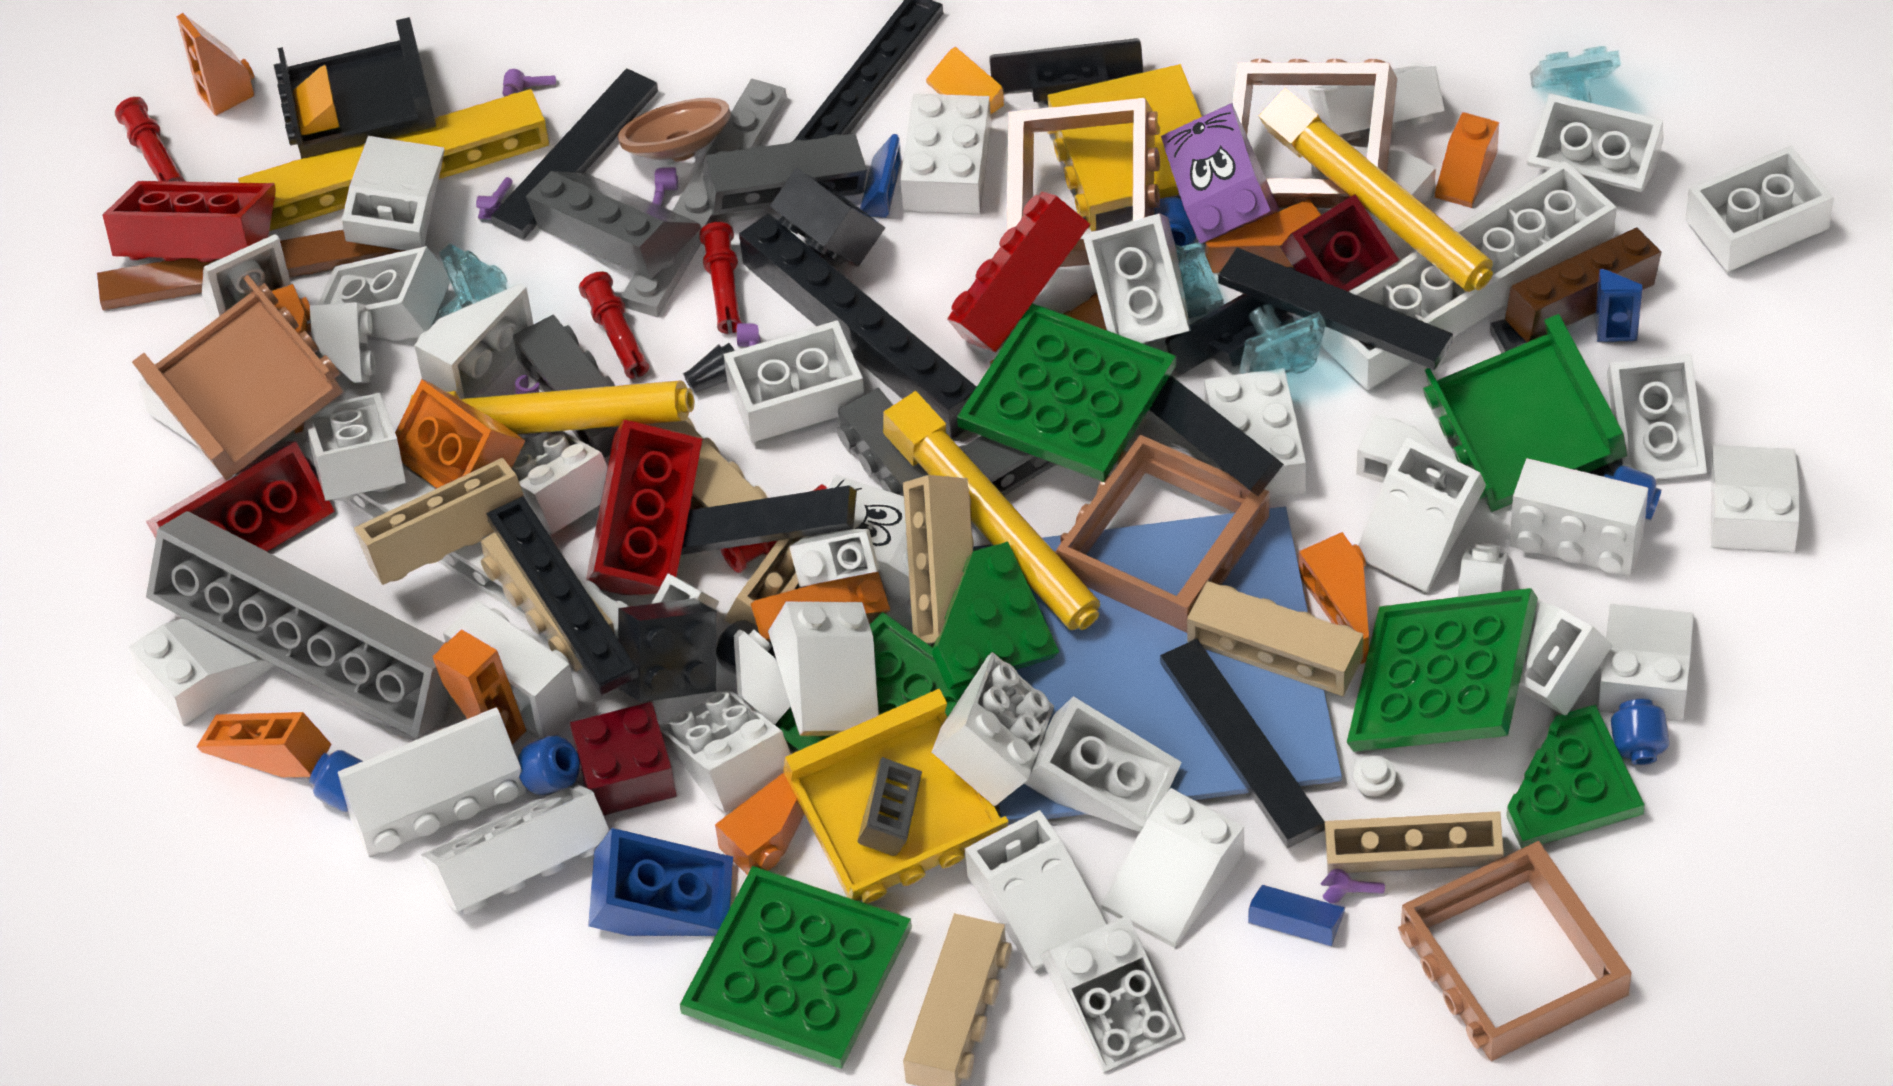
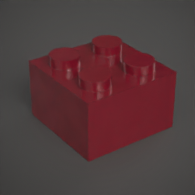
(1340, 247)
(624, 758)

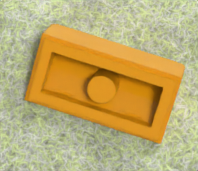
(961, 76)
(316, 103)

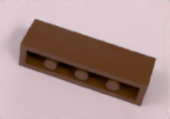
(1573, 284)

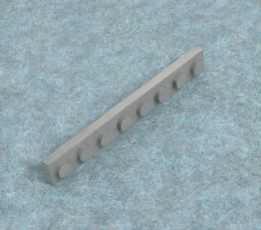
(744, 130)

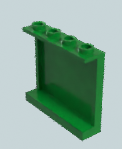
(1523, 406)

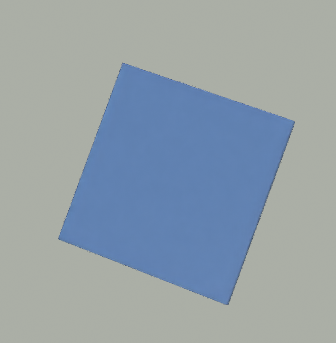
(1120, 673)

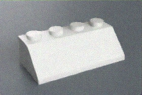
(432, 782)
(517, 848)

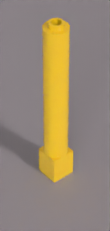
(1310, 138)
(588, 407)
(923, 440)

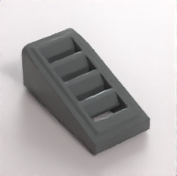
(879, 830)

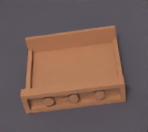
(243, 381)

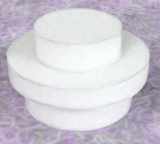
(1374, 775)

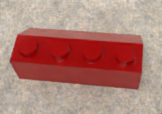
(188, 219)
(1017, 271)
(261, 502)
(643, 509)

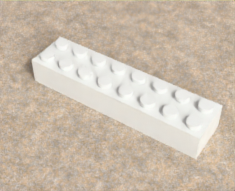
(1520, 233)

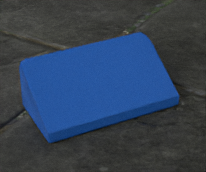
(882, 178)
(1617, 308)
(1295, 914)

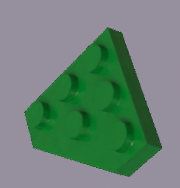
(989, 615)
(1573, 783)

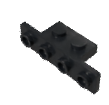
(1066, 67)
(1220, 334)

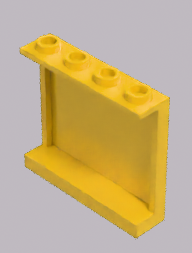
(1102, 156)
(836, 782)

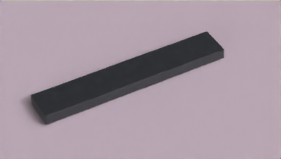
(873, 70)
(579, 146)
(1338, 308)
(1215, 436)
(770, 519)
(562, 595)
(1242, 743)

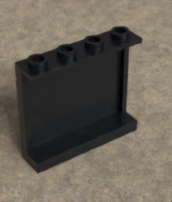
(374, 94)

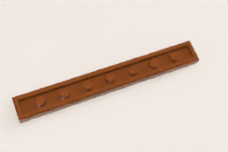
(185, 276)

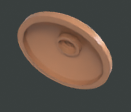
(675, 129)

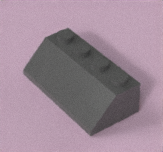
(610, 221)

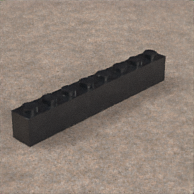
(871, 332)

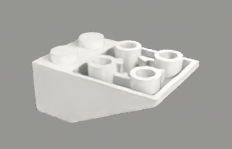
(392, 194)
(560, 477)
(1419, 514)
(1560, 657)
(994, 731)
(727, 748)
(1032, 886)
(1112, 993)

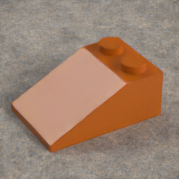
(449, 438)

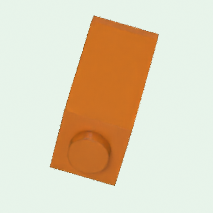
(1467, 159)

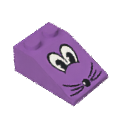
(1218, 174)

